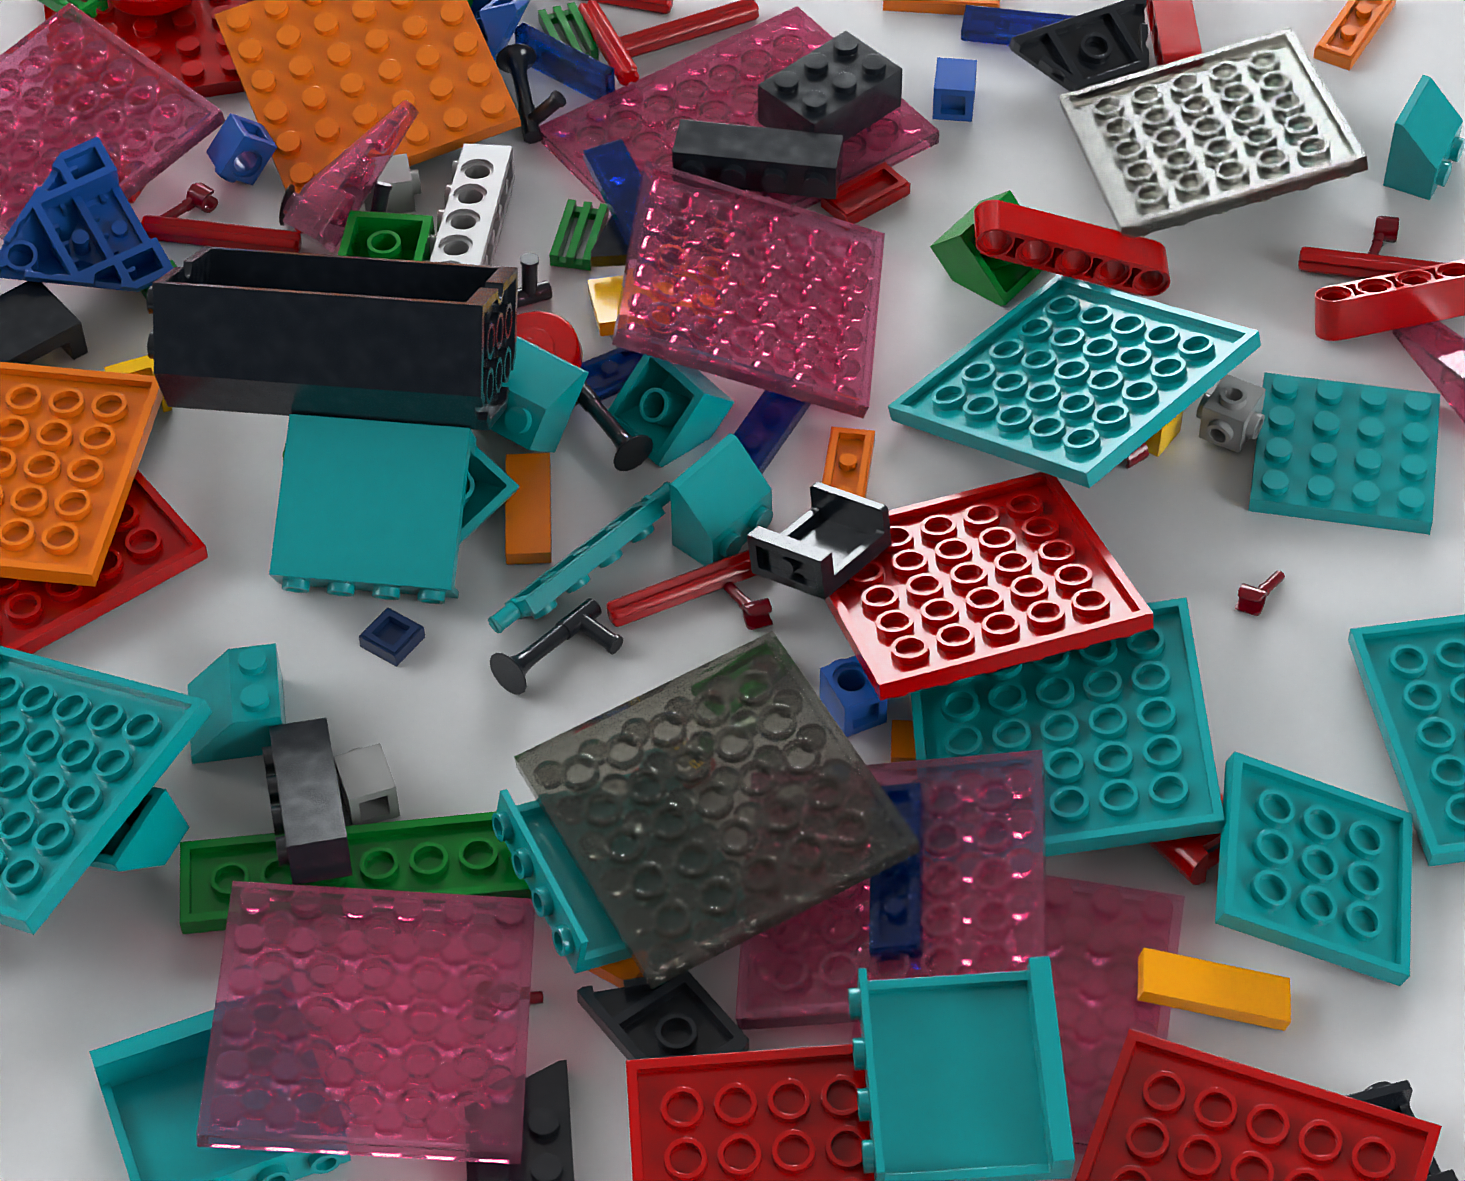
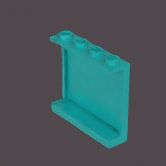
(371, 507)
(557, 886)
(962, 1077)
(154, 1106)

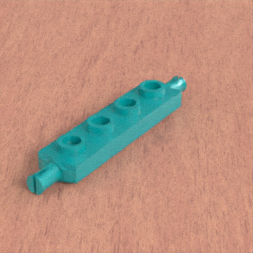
(573, 570)

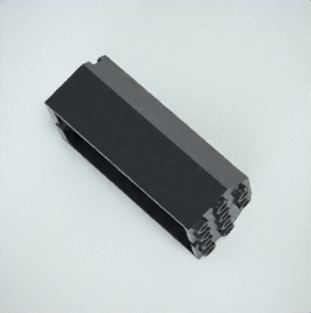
(335, 336)

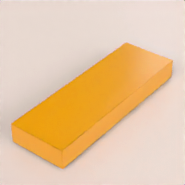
(1214, 989)

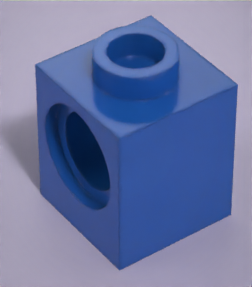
(954, 89)
(241, 150)
(851, 696)

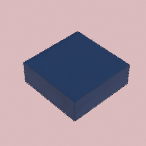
(391, 636)

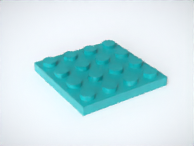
(1346, 453)
(1315, 869)

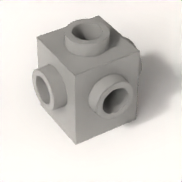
(1229, 421)

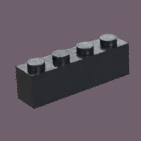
(760, 158)
(308, 801)

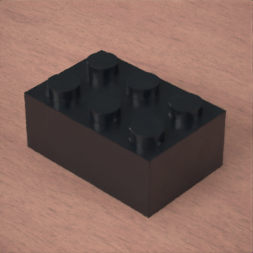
(832, 90)

